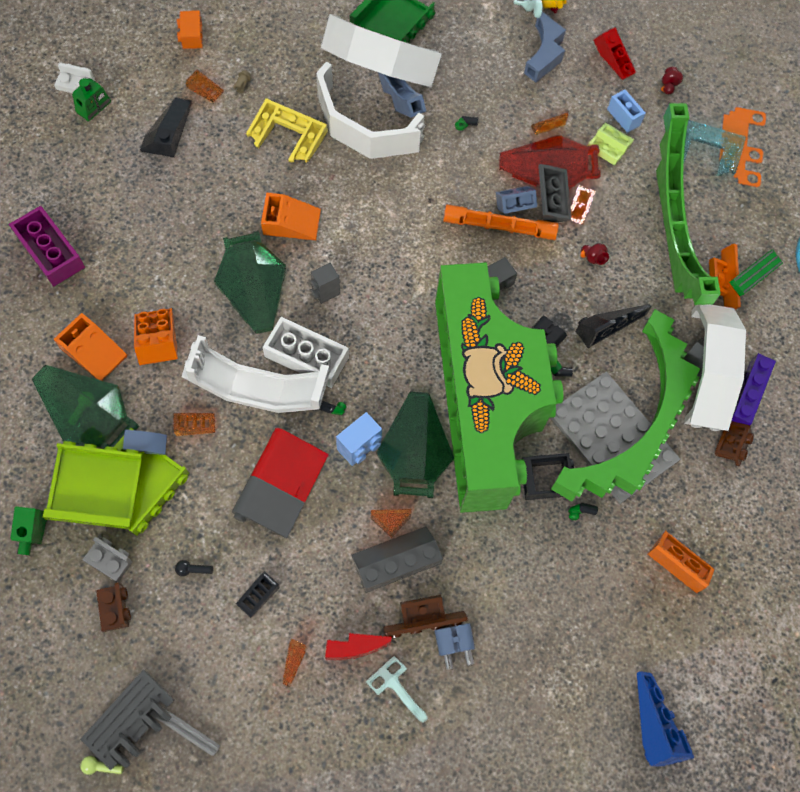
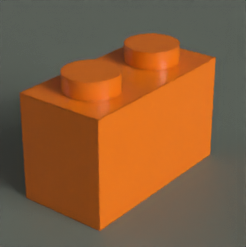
(190, 29)

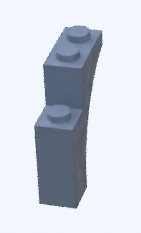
(550, 52)
(404, 97)

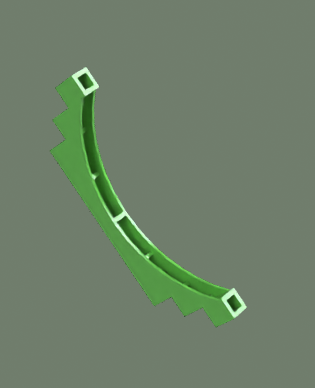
(686, 270)
(630, 467)

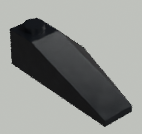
(167, 130)

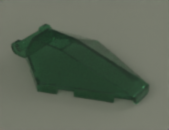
(251, 280)
(82, 406)
(415, 447)

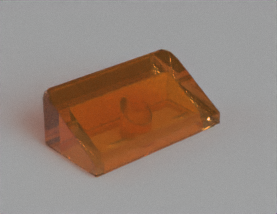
(550, 124)

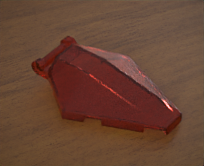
(555, 152)

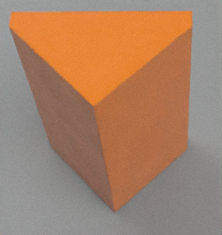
(682, 562)

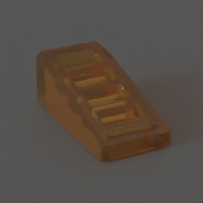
(198, 76)
(186, 417)
(294, 658)

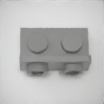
(107, 559)

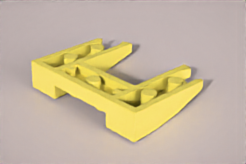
(272, 113)

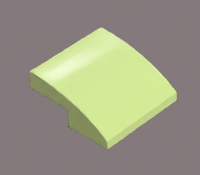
(611, 143)

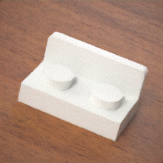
(70, 76)

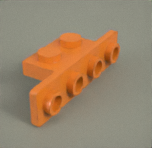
(726, 271)

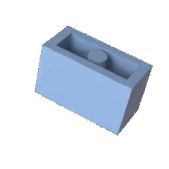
(626, 111)

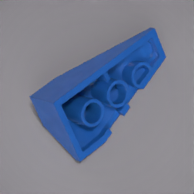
(660, 736)

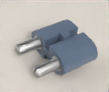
(455, 640)

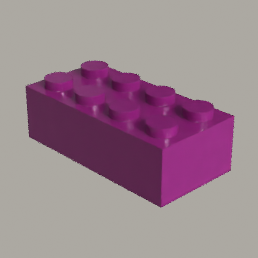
(47, 246)

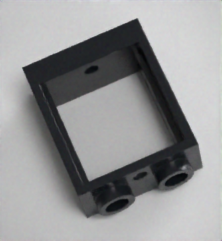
(542, 460)

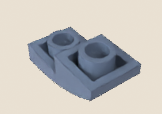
(145, 442)

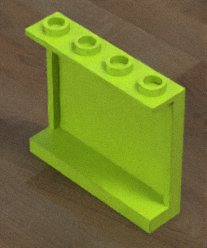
(93, 485)
(156, 485)

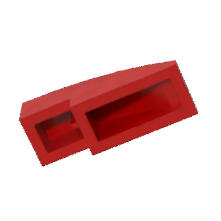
(357, 646)

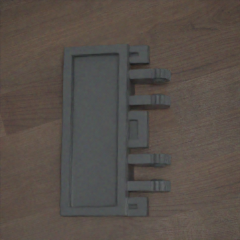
(126, 719)

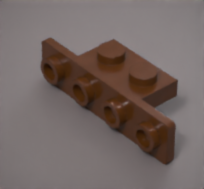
(422, 615)

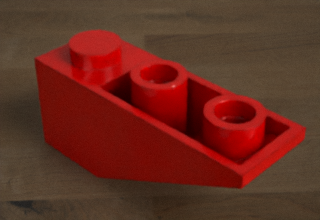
(614, 53)

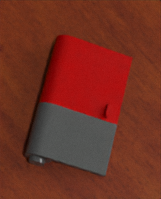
(280, 483)

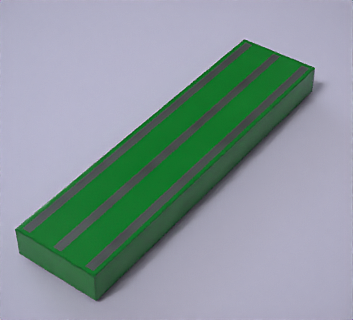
(756, 272)

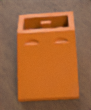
(289, 217)
(155, 337)
(90, 347)

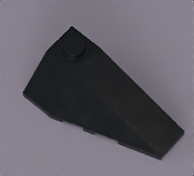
(603, 325)

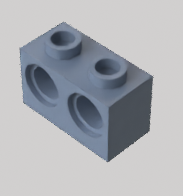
(516, 199)

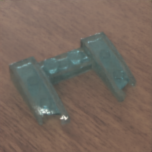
(730, 143)

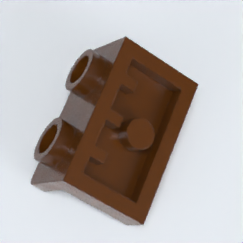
(735, 442)
(113, 607)

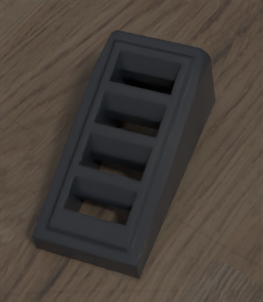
(263, 599)

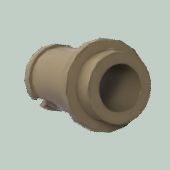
(243, 78)

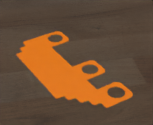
(738, 123)

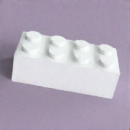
(304, 350)

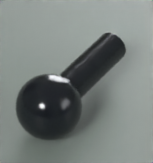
(183, 568)

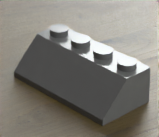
(397, 559)

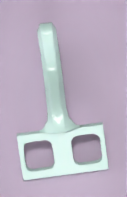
(529, 5)
(392, 682)

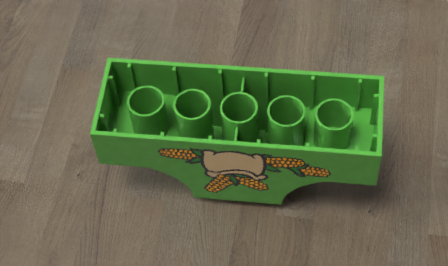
(494, 385)

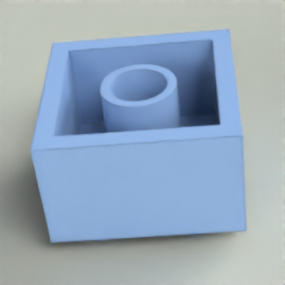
(359, 439)

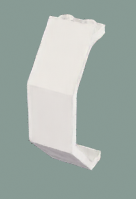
(380, 52)
(361, 139)
(721, 369)
(252, 385)

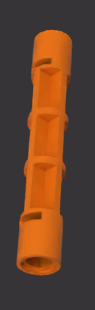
(538, 228)

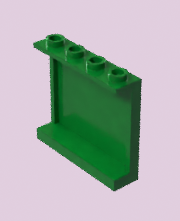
(393, 17)

